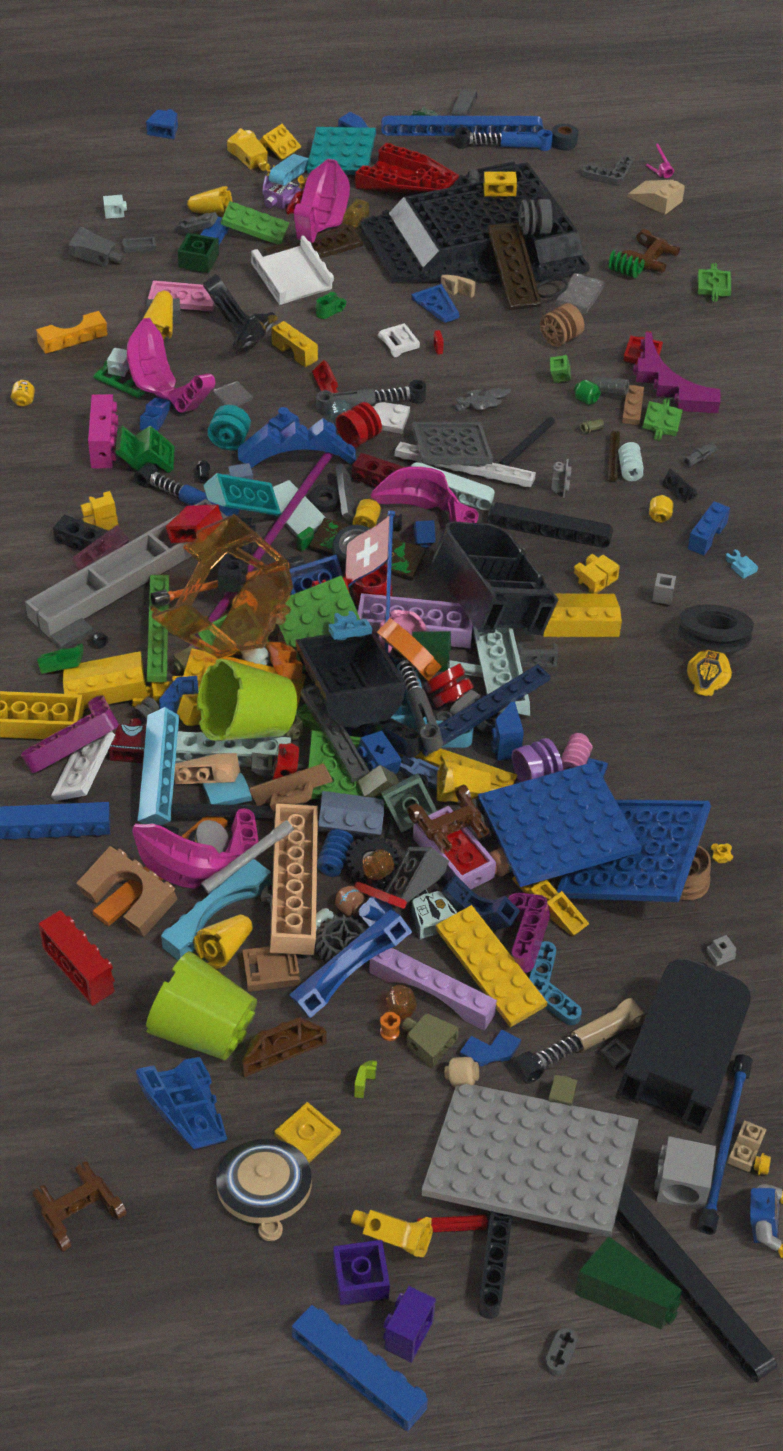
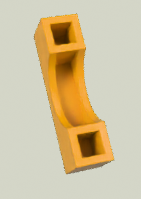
(54, 338)

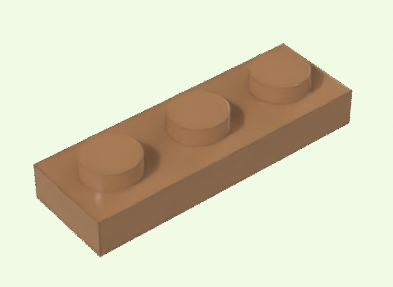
(633, 405)

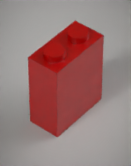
(190, 521)

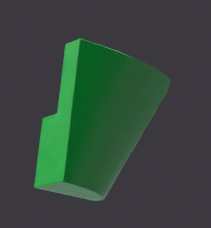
(60, 659)

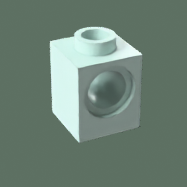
(110, 210)
(118, 362)

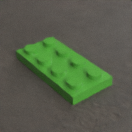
(255, 223)

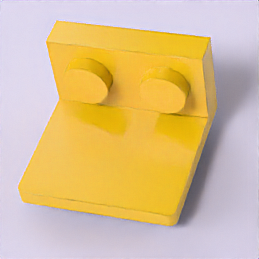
(280, 142)

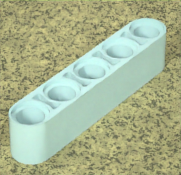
(466, 490)

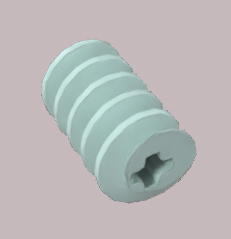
(631, 461)

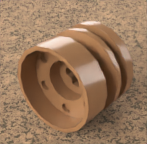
(562, 324)
(698, 877)

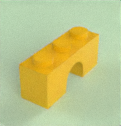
(304, 349)

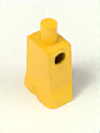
(248, 149)
(453, 775)
(409, 1236)

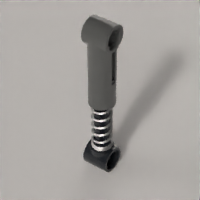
(414, 392)
(418, 704)

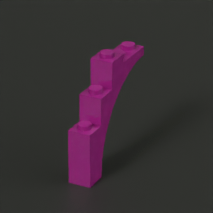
(686, 395)

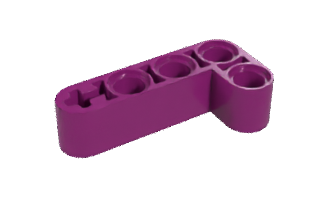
(534, 919)

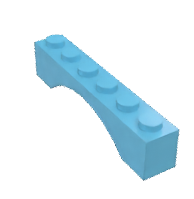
(243, 884)

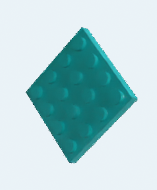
(346, 145)

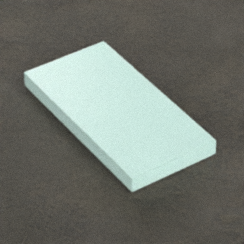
(304, 515)

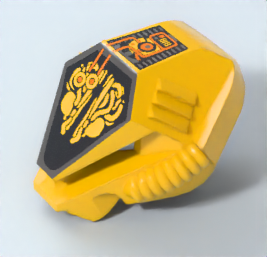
(709, 671)

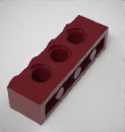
(372, 469)

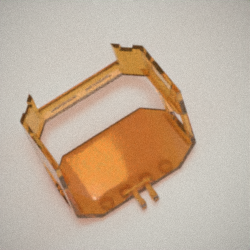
(257, 605)

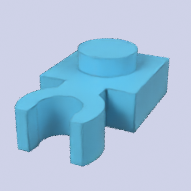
(741, 565)

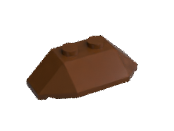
(281, 1044)

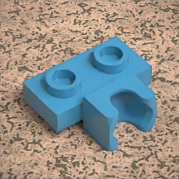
(349, 626)

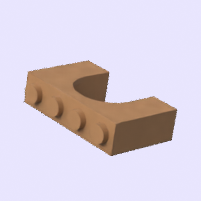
(116, 867)

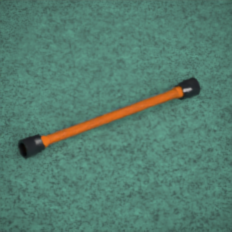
(163, 597)

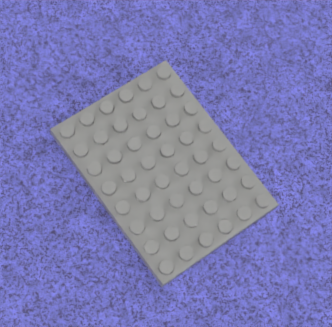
(532, 1159)

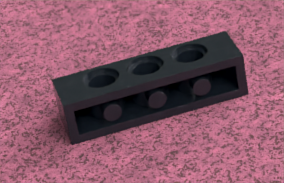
(76, 533)

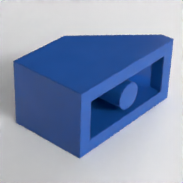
(424, 533)

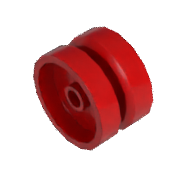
(448, 685)

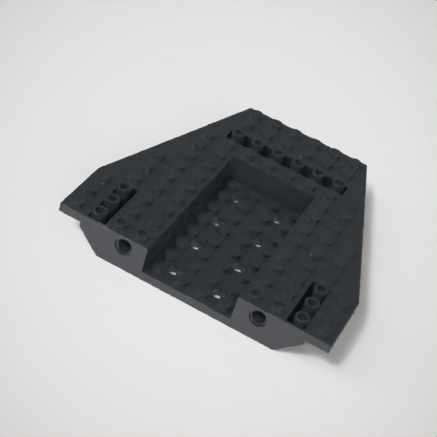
(449, 234)

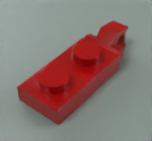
(325, 377)

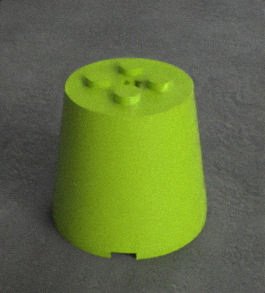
(244, 702)
(201, 1009)

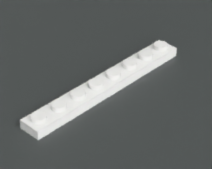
(490, 471)

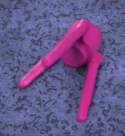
(665, 168)

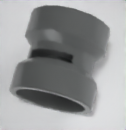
(147, 707)

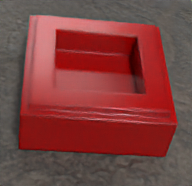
(438, 342)

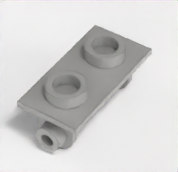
(561, 483)

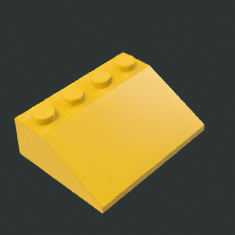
(585, 616)
(114, 677)

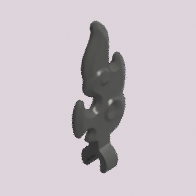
(478, 402)

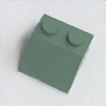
(405, 794)

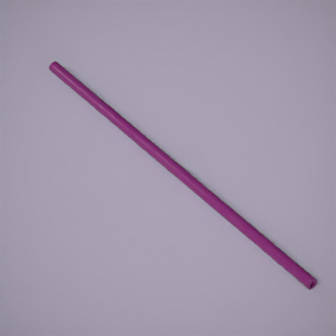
(274, 531)

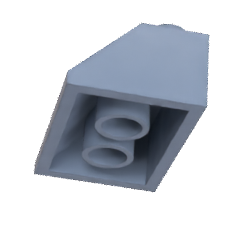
(351, 813)

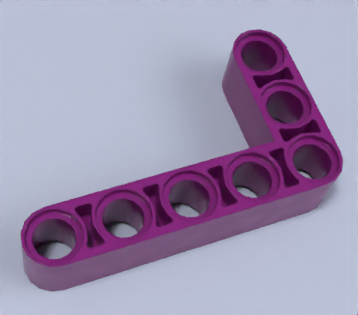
(72, 737)

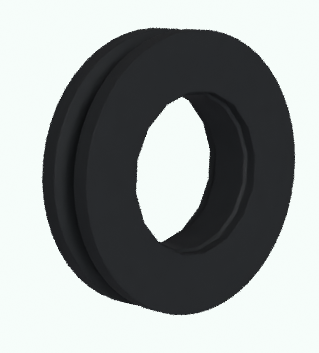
(733, 637)

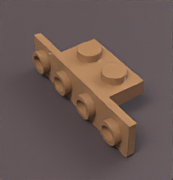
(291, 788)

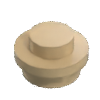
(270, 1231)

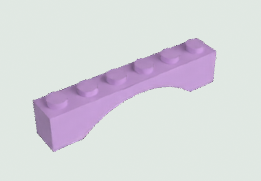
(468, 1002)

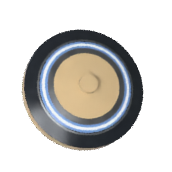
(264, 1181)

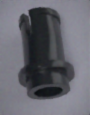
(203, 471)

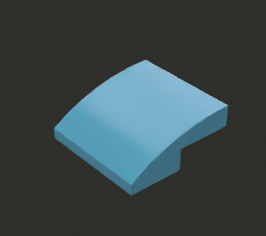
(228, 792)

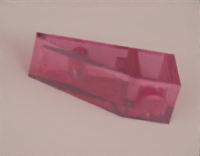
(101, 547)

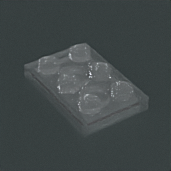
(581, 292)

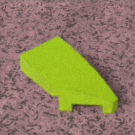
(366, 1071)

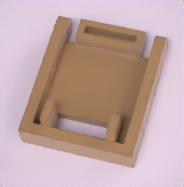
(274, 969)

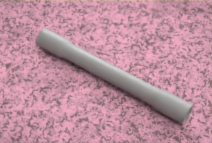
(220, 876)

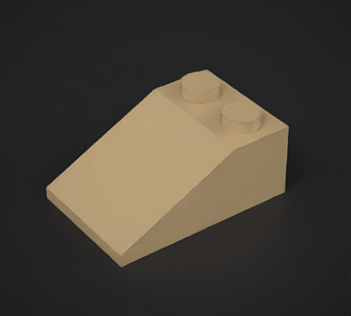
(659, 194)

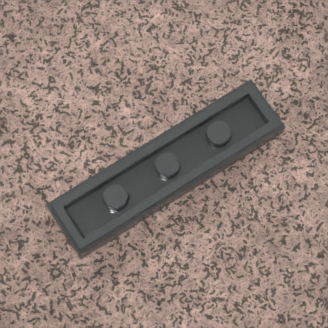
(345, 493)

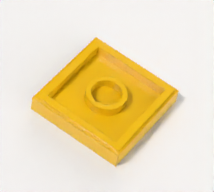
(308, 1131)

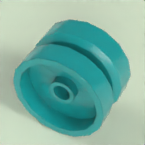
(229, 427)

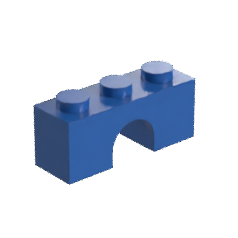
(712, 522)

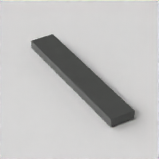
(336, 736)

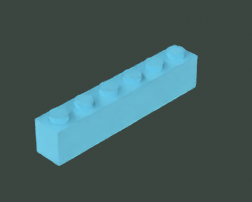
(158, 767)

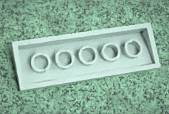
(500, 662)

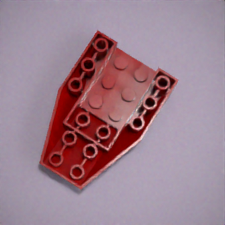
(404, 172)

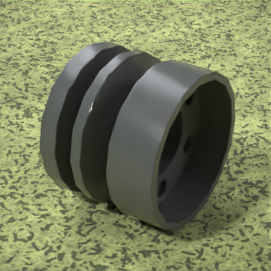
(535, 216)

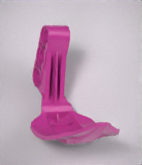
(322, 200)
(152, 372)
(425, 489)
(187, 861)

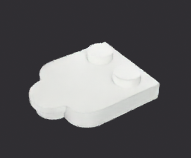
(392, 416)

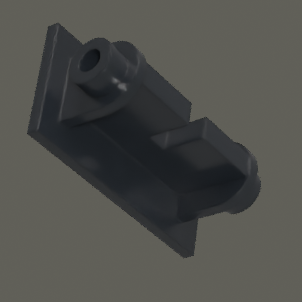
(679, 486)

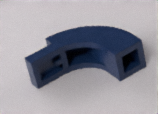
(495, 913)

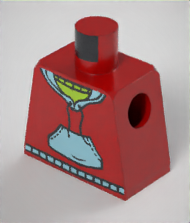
(285, 759)

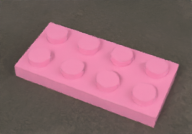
(191, 295)

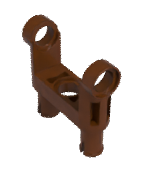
(656, 248)
(437, 828)
(92, 1190)

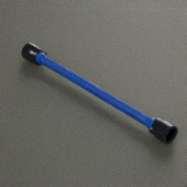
(708, 1217)

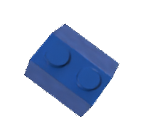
(507, 733)

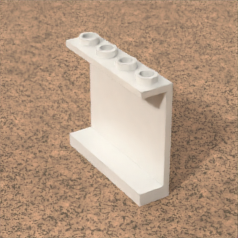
(293, 272)

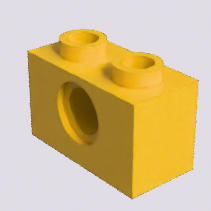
(500, 184)

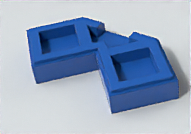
(177, 689)
(500, 1050)

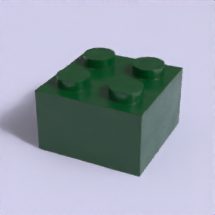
(198, 252)

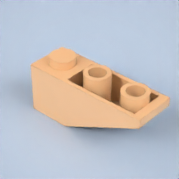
(208, 769)

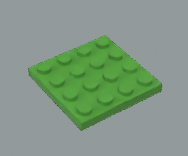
(314, 611)
(322, 753)

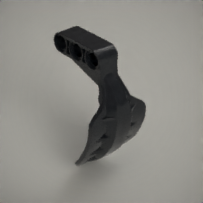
(248, 328)

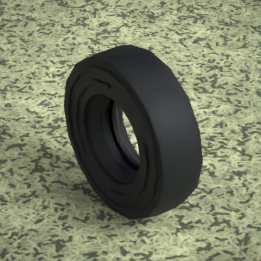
(325, 490)

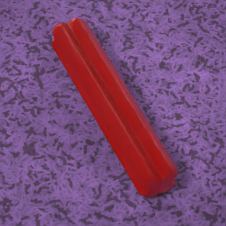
(458, 1223)

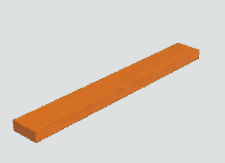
(131, 891)

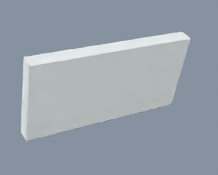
(82, 769)

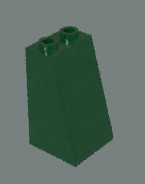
(628, 1286)

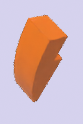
(284, 660)

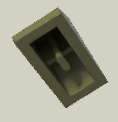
(376, 781)

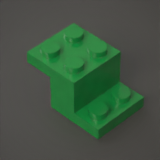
(145, 448)

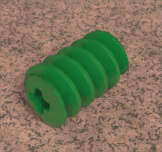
(625, 265)

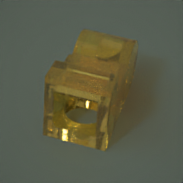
(355, 214)

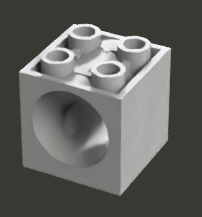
(684, 1173)

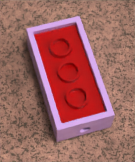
(467, 856)

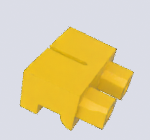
(102, 511)
(598, 572)

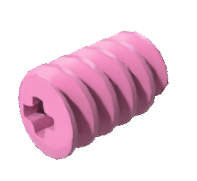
(576, 751)

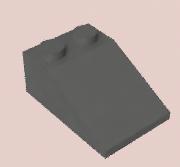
(417, 872)

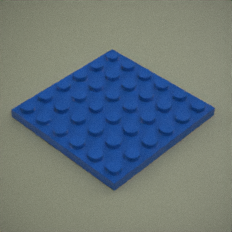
(558, 824)
(668, 843)

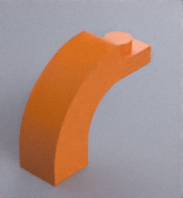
(409, 648)

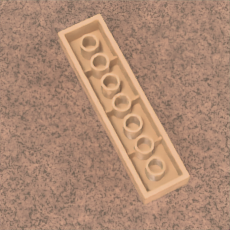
(295, 882)

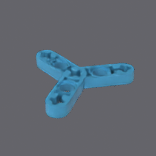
(549, 990)

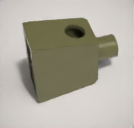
(430, 1038)

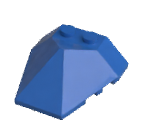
(185, 1101)

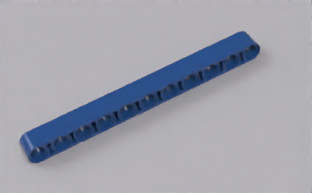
(470, 122)

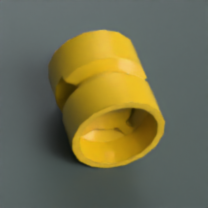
(367, 513)

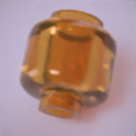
(378, 864)
(401, 1001)

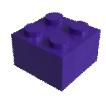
(361, 1272)
(409, 1323)

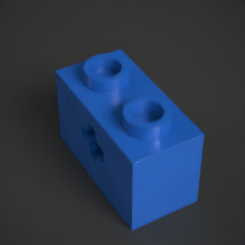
(378, 751)

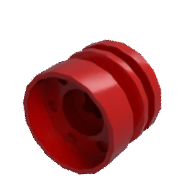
(358, 424)
(373, 583)

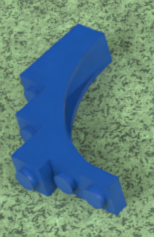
(270, 441)

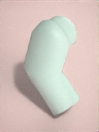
(322, 916)

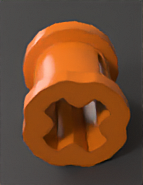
(390, 1026)

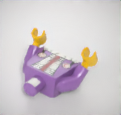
(280, 195)

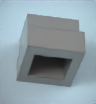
(721, 955)

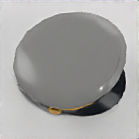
(212, 834)

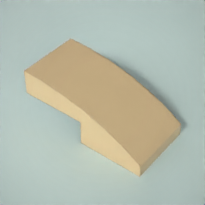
(455, 284)

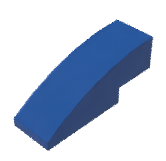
(155, 413)

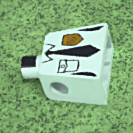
(430, 910)

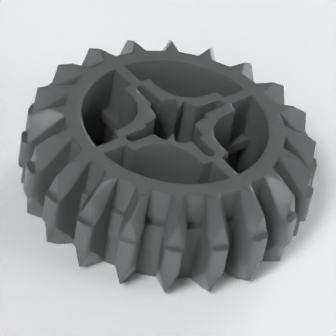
(331, 934)

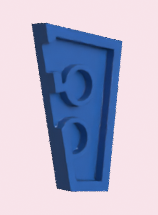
(437, 303)

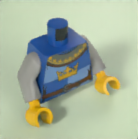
(765, 1216)

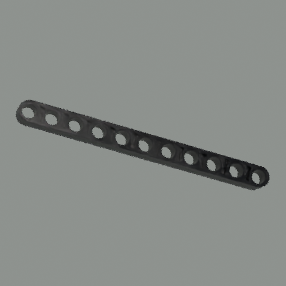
(695, 1287)

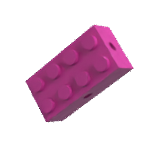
(102, 431)

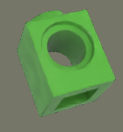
(560, 369)

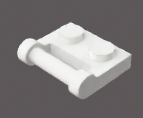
(403, 337)

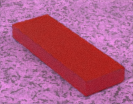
(381, 895)

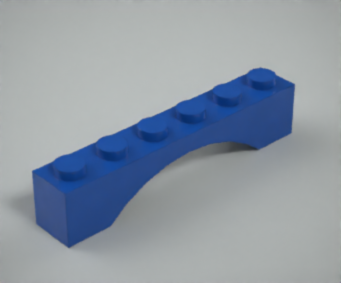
(379, 937)

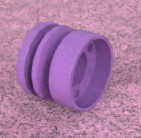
(536, 760)

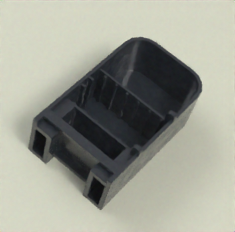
(493, 578)
(686, 1041)

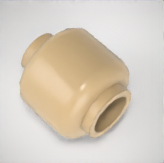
(462, 1071)

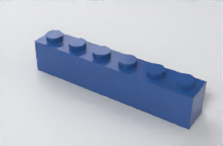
(55, 820)
(360, 1367)

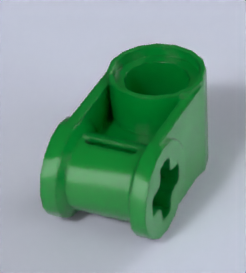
(329, 305)

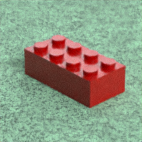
(77, 957)

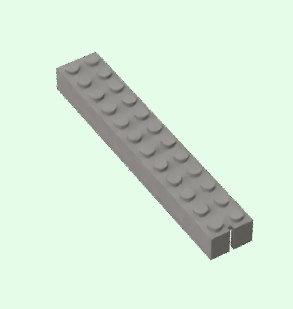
(106, 579)

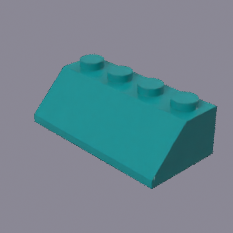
(242, 494)

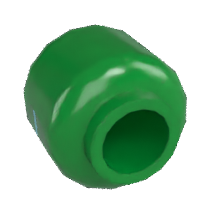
(587, 392)

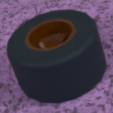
(564, 136)

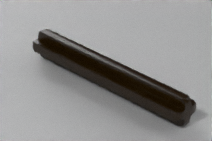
(613, 456)

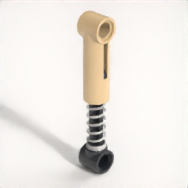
(625, 1016)

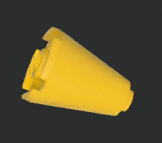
(210, 201)
(162, 313)
(222, 940)

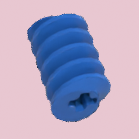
(334, 852)

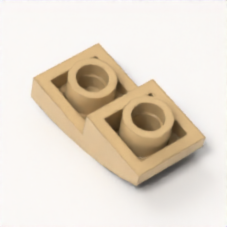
(746, 1146)

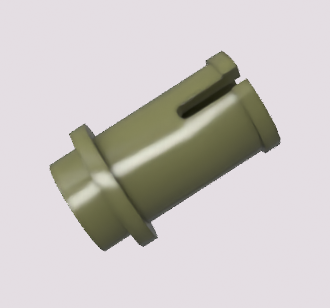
(588, 426)

